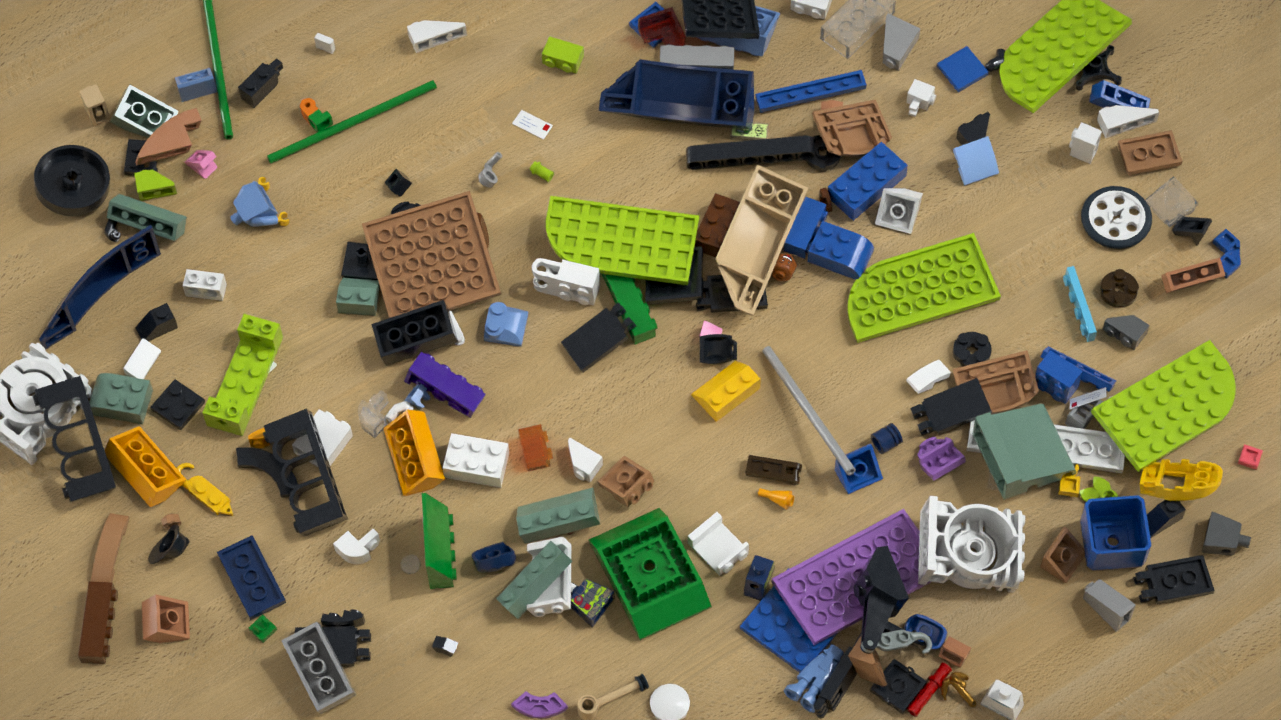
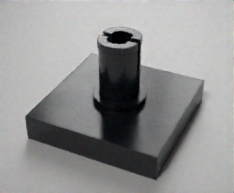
(358, 262)

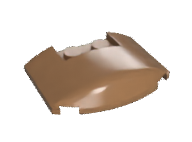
(852, 128)
(1004, 380)

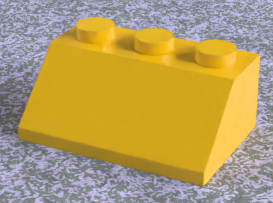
(727, 389)

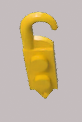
(206, 493)

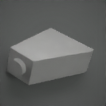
(898, 41)
(1109, 604)

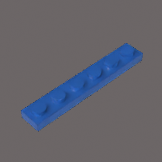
(810, 91)

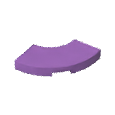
(539, 706)

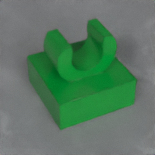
(262, 628)

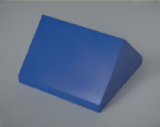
(866, 470)

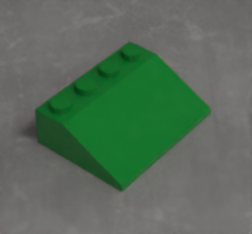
(438, 543)

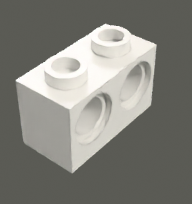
(204, 285)

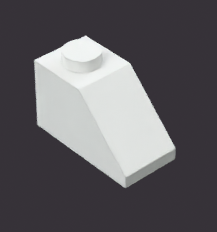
(584, 461)

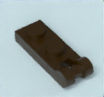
(773, 469)

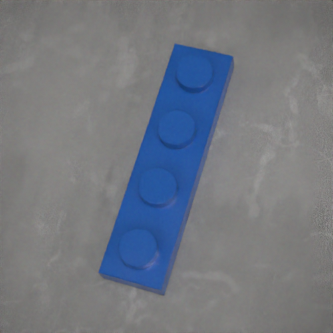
(1088, 374)

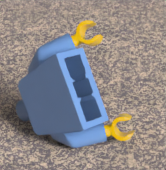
(255, 206)

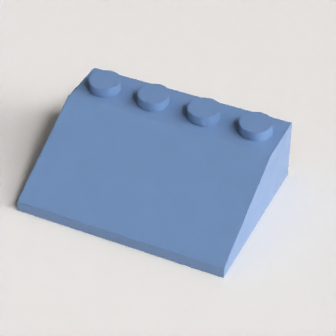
(767, 22)

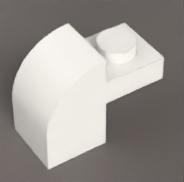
(356, 551)

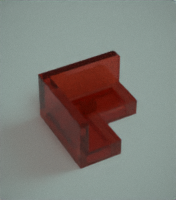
(662, 26)

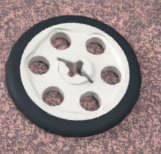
(1101, 233)

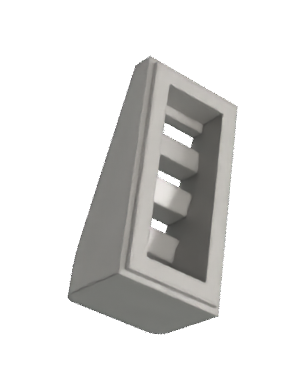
(1077, 421)

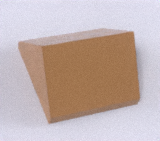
(1063, 556)
(867, 665)

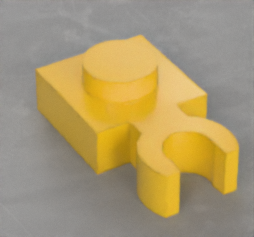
(1070, 484)

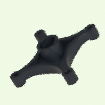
(1099, 69)

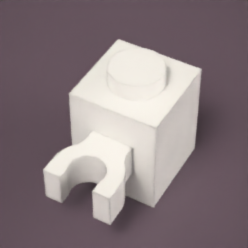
(920, 96)

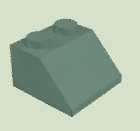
(358, 296)

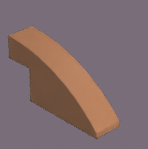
(170, 138)

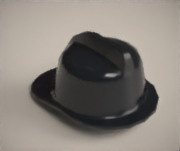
(169, 546)

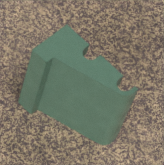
(1021, 449)

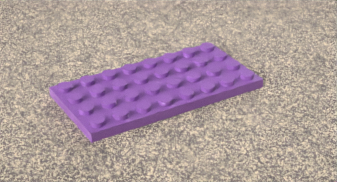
(822, 586)

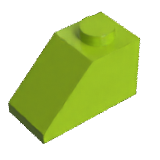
(153, 185)

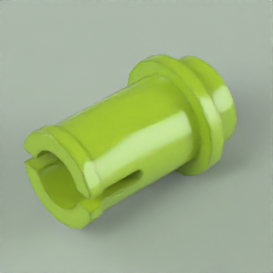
(541, 171)

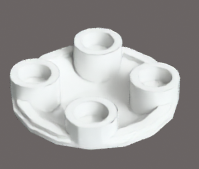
(669, 702)

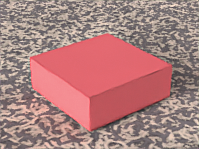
(1250, 457)

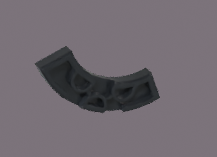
(266, 462)

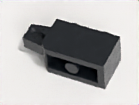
(260, 83)

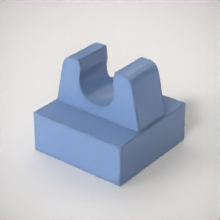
(416, 394)

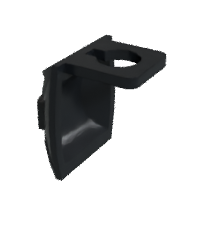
(717, 348)

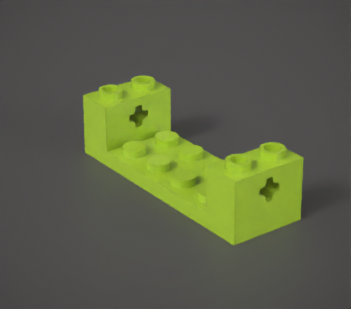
(245, 375)

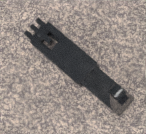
(844, 676)

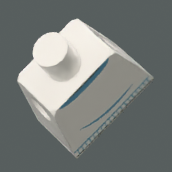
(1003, 700)

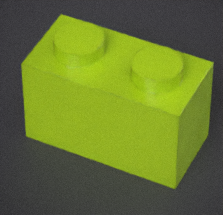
(562, 55)

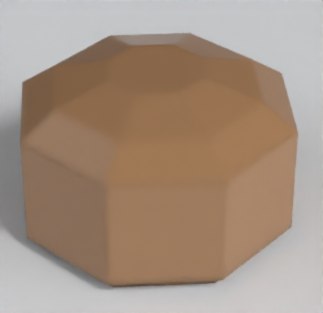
(170, 520)

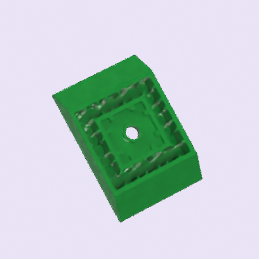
(657, 596)

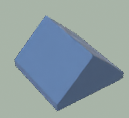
(196, 84)

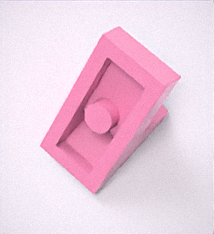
(202, 162)

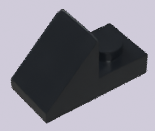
(1192, 227)

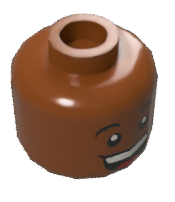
(784, 267)

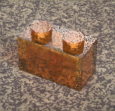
(534, 447)

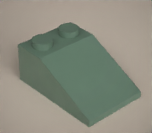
(140, 112)

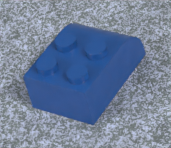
(840, 250)

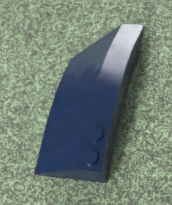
(683, 95)
(97, 281)

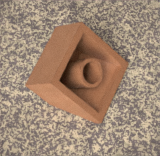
(165, 619)

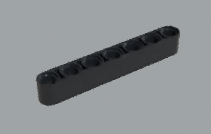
(749, 152)

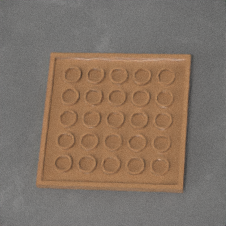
(432, 256)

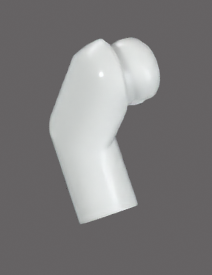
(398, 408)

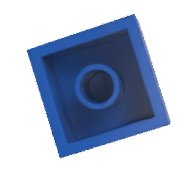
(1057, 377)

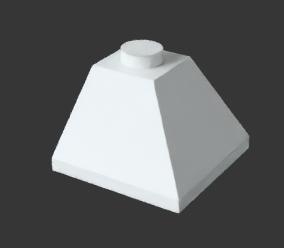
(898, 209)

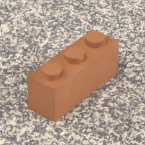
(1193, 275)

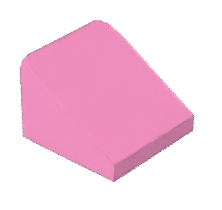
(709, 328)

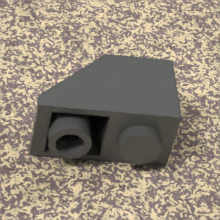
(1127, 329)

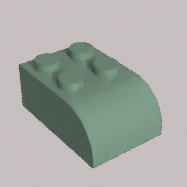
(121, 397)

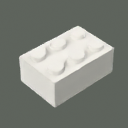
(476, 460)

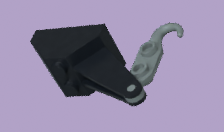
(882, 597)

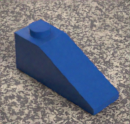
(1108, 95)

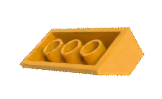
(413, 452)
(144, 466)

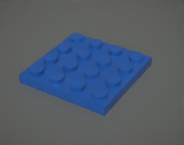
(780, 632)

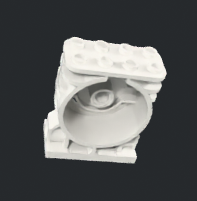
(28, 432)
(960, 564)

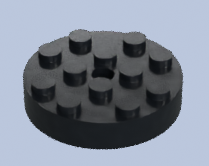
(55, 179)

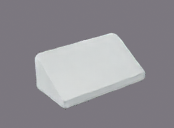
(141, 360)

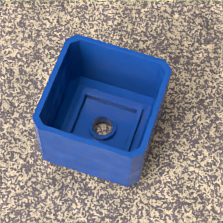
(1119, 519)

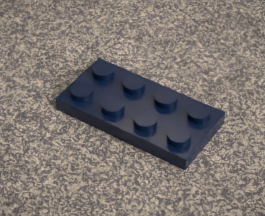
(251, 577)

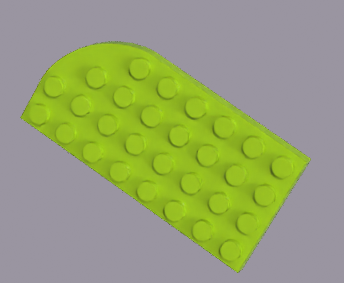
(1058, 49)
(623, 239)
(1169, 406)

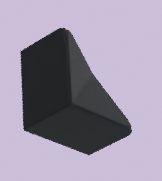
(398, 182)

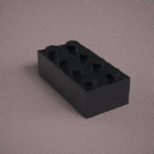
(414, 332)

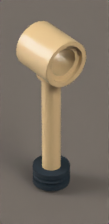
(640, 682)

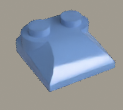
(505, 324)

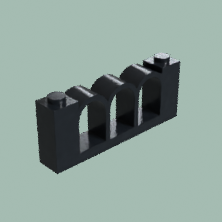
(59, 393)
(288, 429)

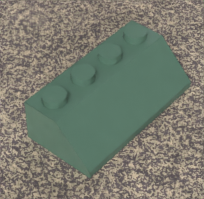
(557, 515)

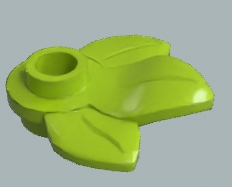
(1100, 489)

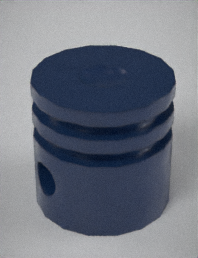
(886, 438)

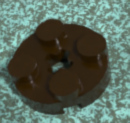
(1123, 279)

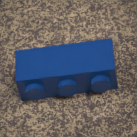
(805, 227)

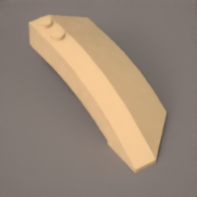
(758, 236)

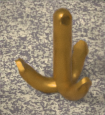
(956, 681)

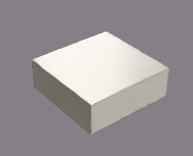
(324, 43)

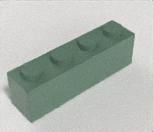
(141, 215)
(534, 579)

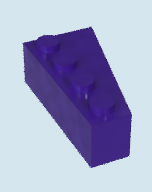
(445, 384)

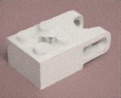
(567, 280)

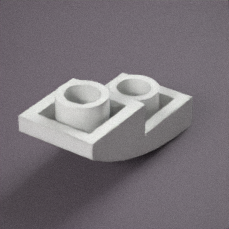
(926, 377)

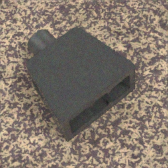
(1223, 536)

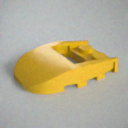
(1199, 482)

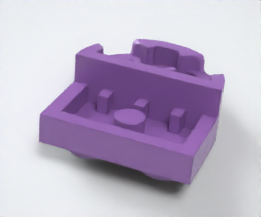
(939, 457)

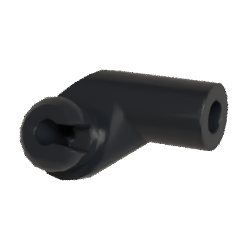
(994, 64)
(111, 232)

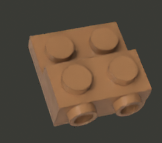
(627, 481)

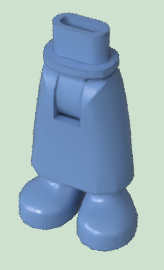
(814, 677)

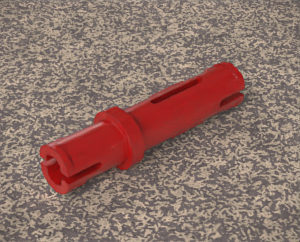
(934, 682)

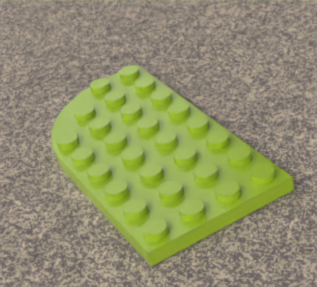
(920, 288)

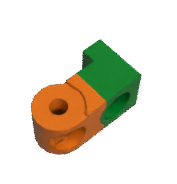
(317, 119)

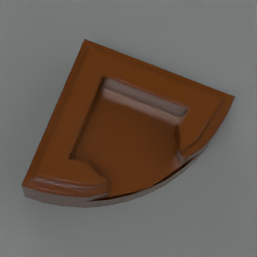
(825, 198)

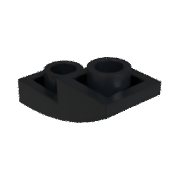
(349, 618)

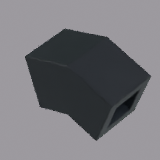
(444, 645)

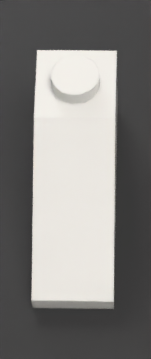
(434, 33)
(1124, 118)

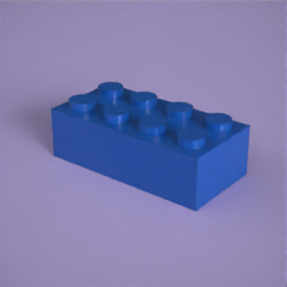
(866, 179)

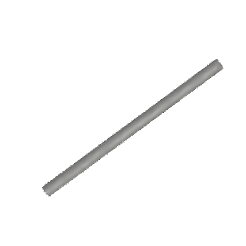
(809, 411)

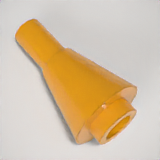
(782, 498)

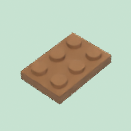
(1149, 152)

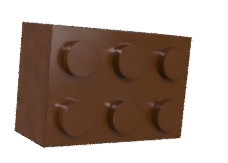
(716, 224)

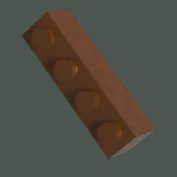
(97, 622)

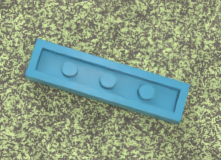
(1081, 308)

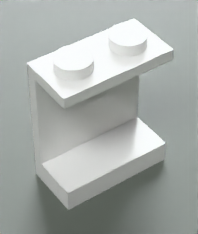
(717, 545)

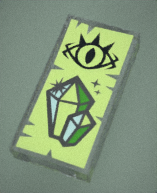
(758, 132)

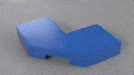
(1231, 248)

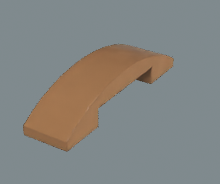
(108, 548)

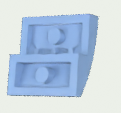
(976, 161)

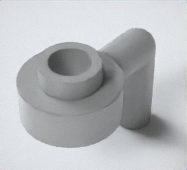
(487, 176)

